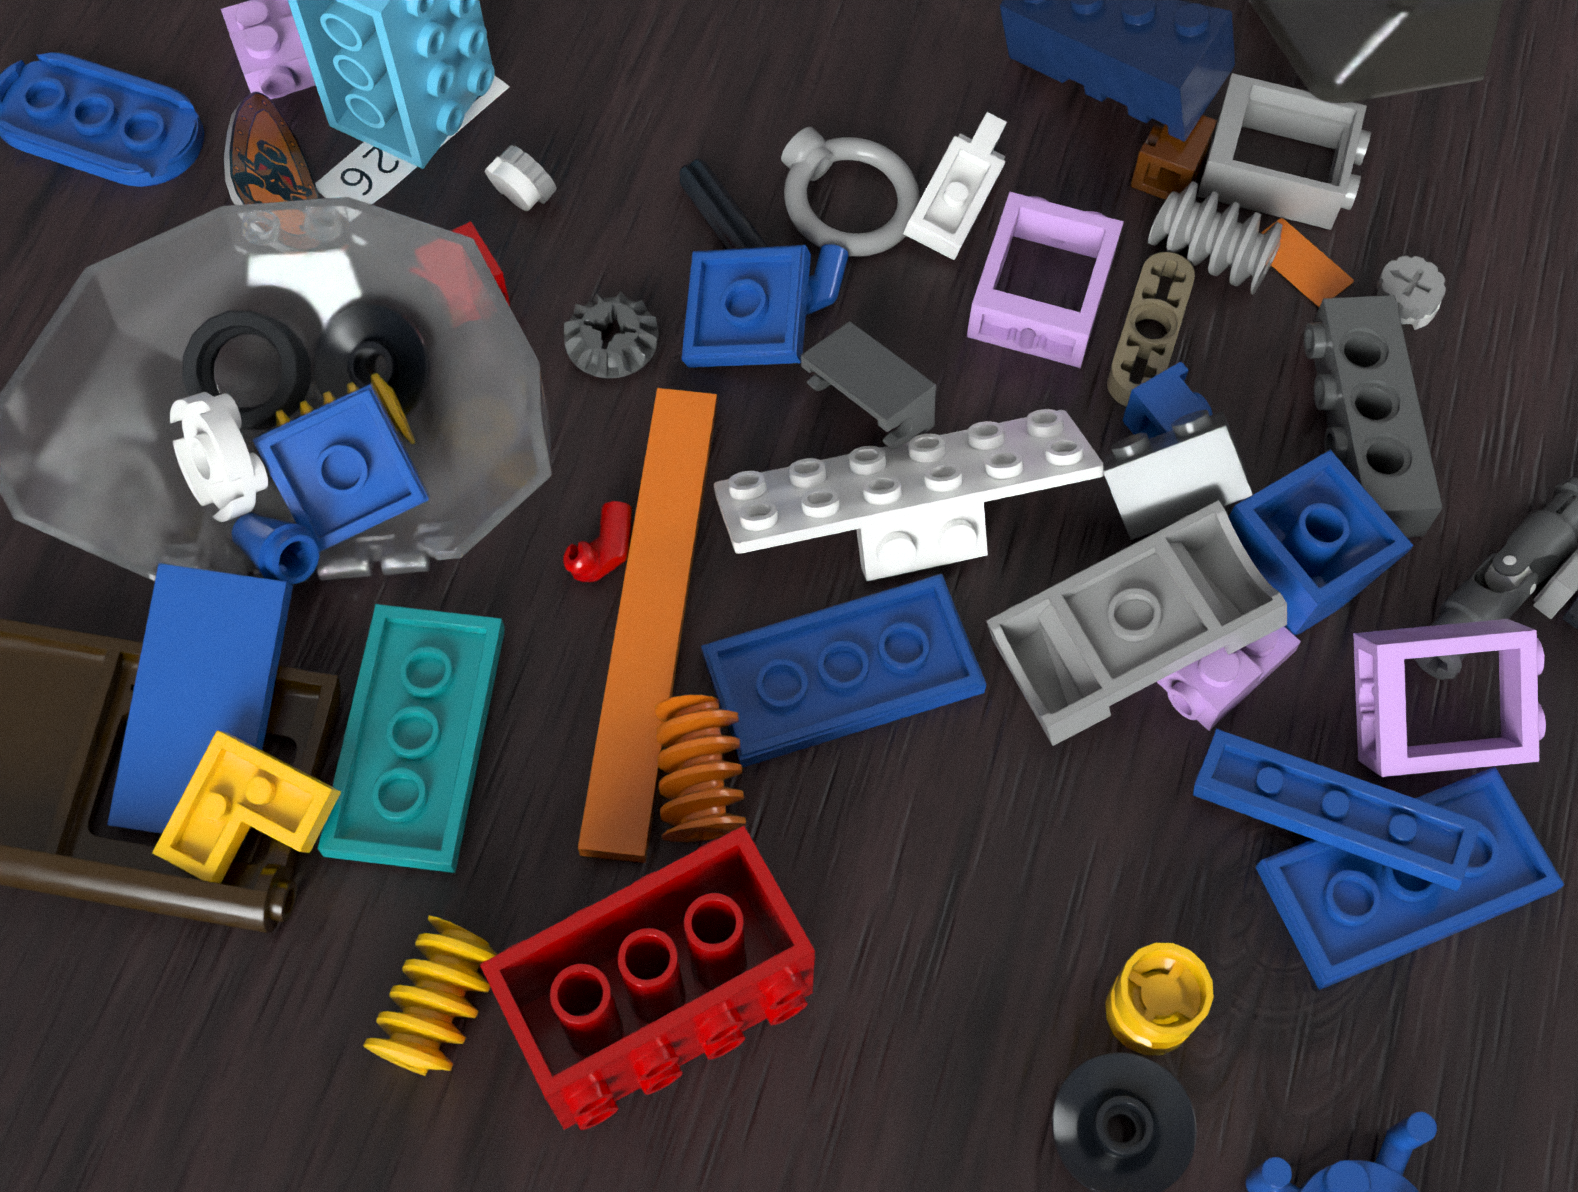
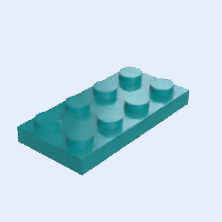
(413, 738)

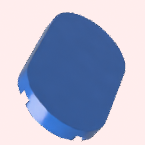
(98, 120)

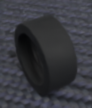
(217, 331)

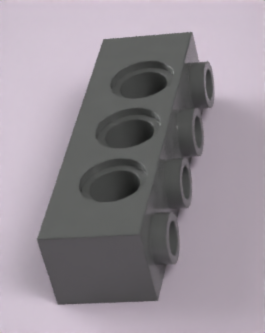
(1384, 388)

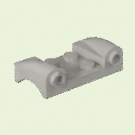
(1135, 621)

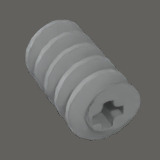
(1216, 235)

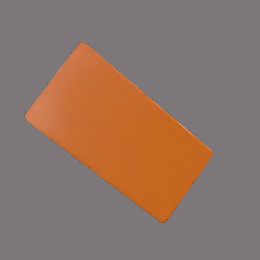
(1307, 266)

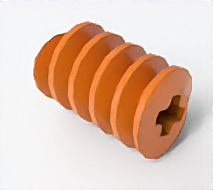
(696, 768)

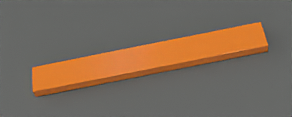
(648, 627)

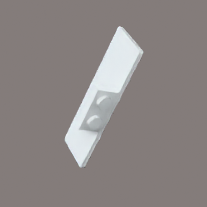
(909, 502)

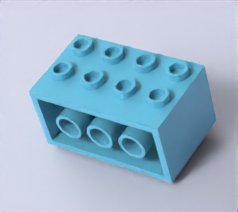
(396, 68)

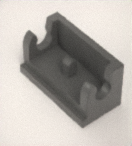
(874, 381)

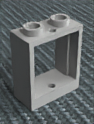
(1295, 116)

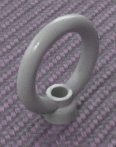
(811, 156)

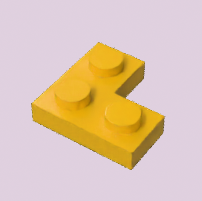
(240, 790)

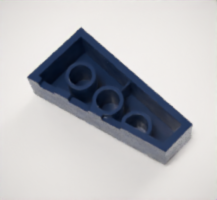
(1144, 53)

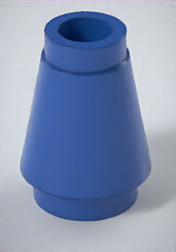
(277, 547)

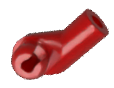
(598, 558)

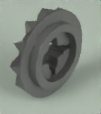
(626, 351)

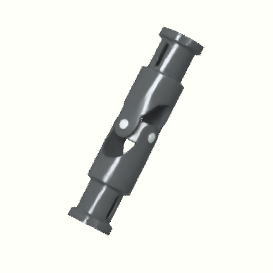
(1527, 559)

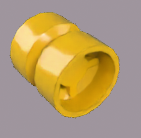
(1159, 998)

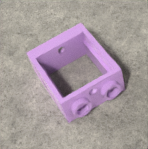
(1055, 331)
(1382, 696)

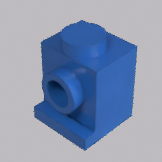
(1161, 402)

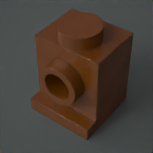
(1169, 163)

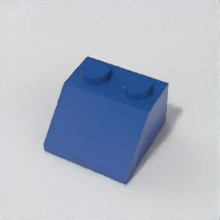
(1317, 539)

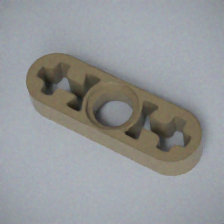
(1147, 307)

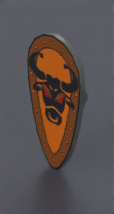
(264, 156)

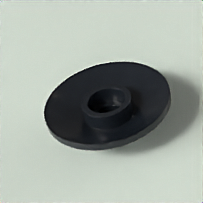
(355, 341)
(1148, 1101)

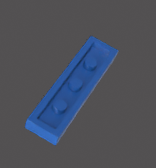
(1337, 809)

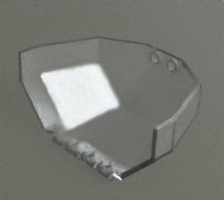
(93, 398)

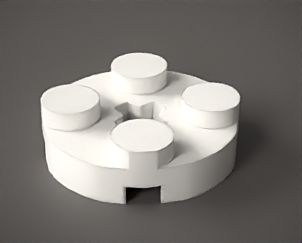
(216, 456)

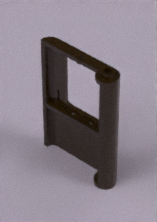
(58, 737)

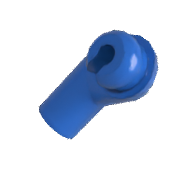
(827, 278)

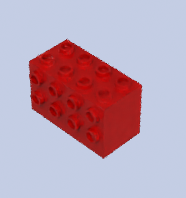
(653, 979)

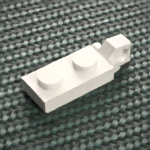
(958, 189)

